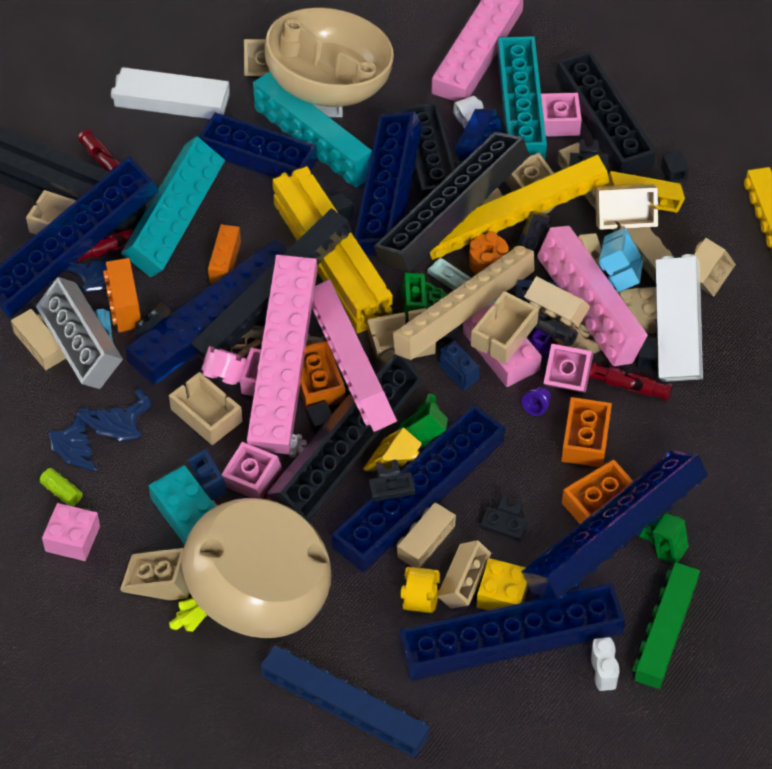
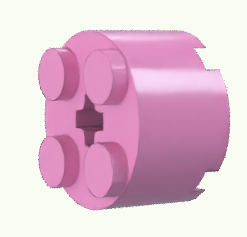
(223, 364)

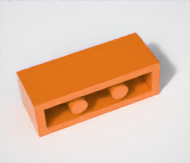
(224, 252)

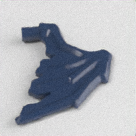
(93, 275)
(117, 422)
(72, 444)

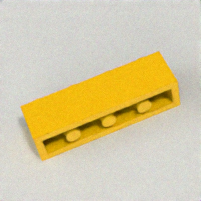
(669, 193)

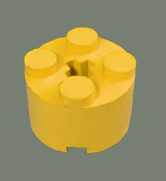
(420, 590)

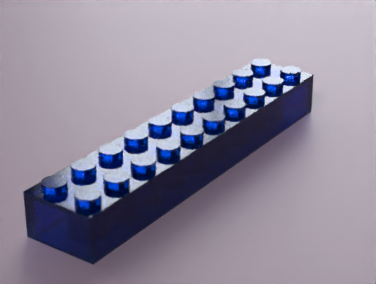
(73, 234)
(169, 342)
(434, 475)
(614, 524)
(511, 632)

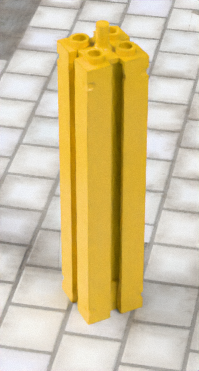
(347, 266)

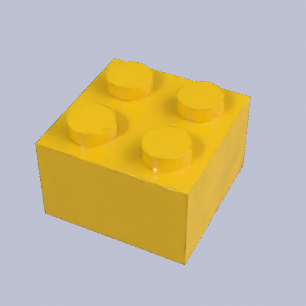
(501, 585)

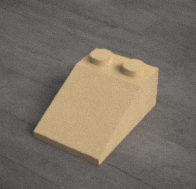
(156, 575)

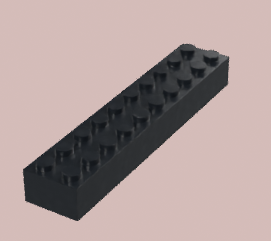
(451, 201)
(340, 441)

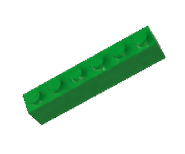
(667, 625)

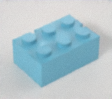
(621, 260)

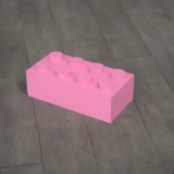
(522, 363)

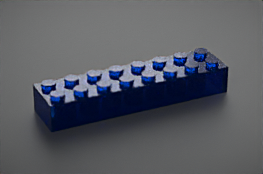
(388, 178)

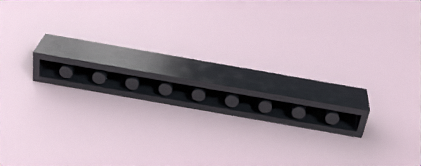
(254, 301)

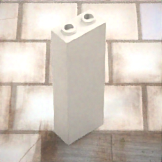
(170, 93)
(679, 318)

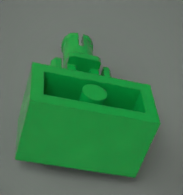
(418, 294)
(427, 422)
(668, 536)

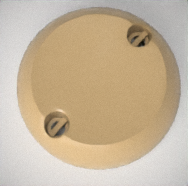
(328, 56)
(257, 567)

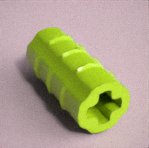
(60, 487)

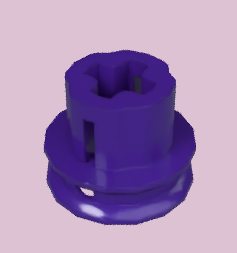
(541, 343)
(536, 401)

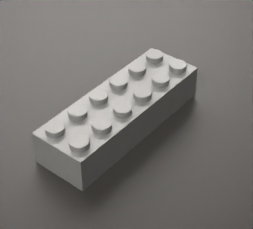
(79, 333)

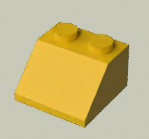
(398, 446)

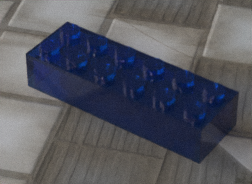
(257, 147)

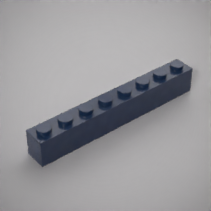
(345, 701)

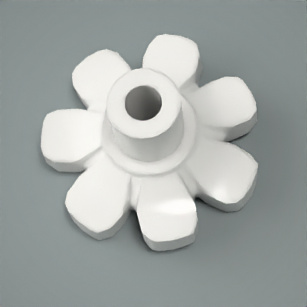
(297, 445)

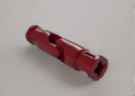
(98, 150)
(107, 244)
(616, 377)

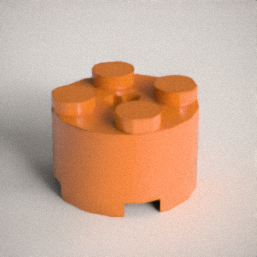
(485, 251)

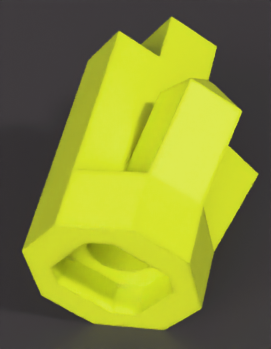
(189, 615)

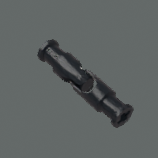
(555, 329)

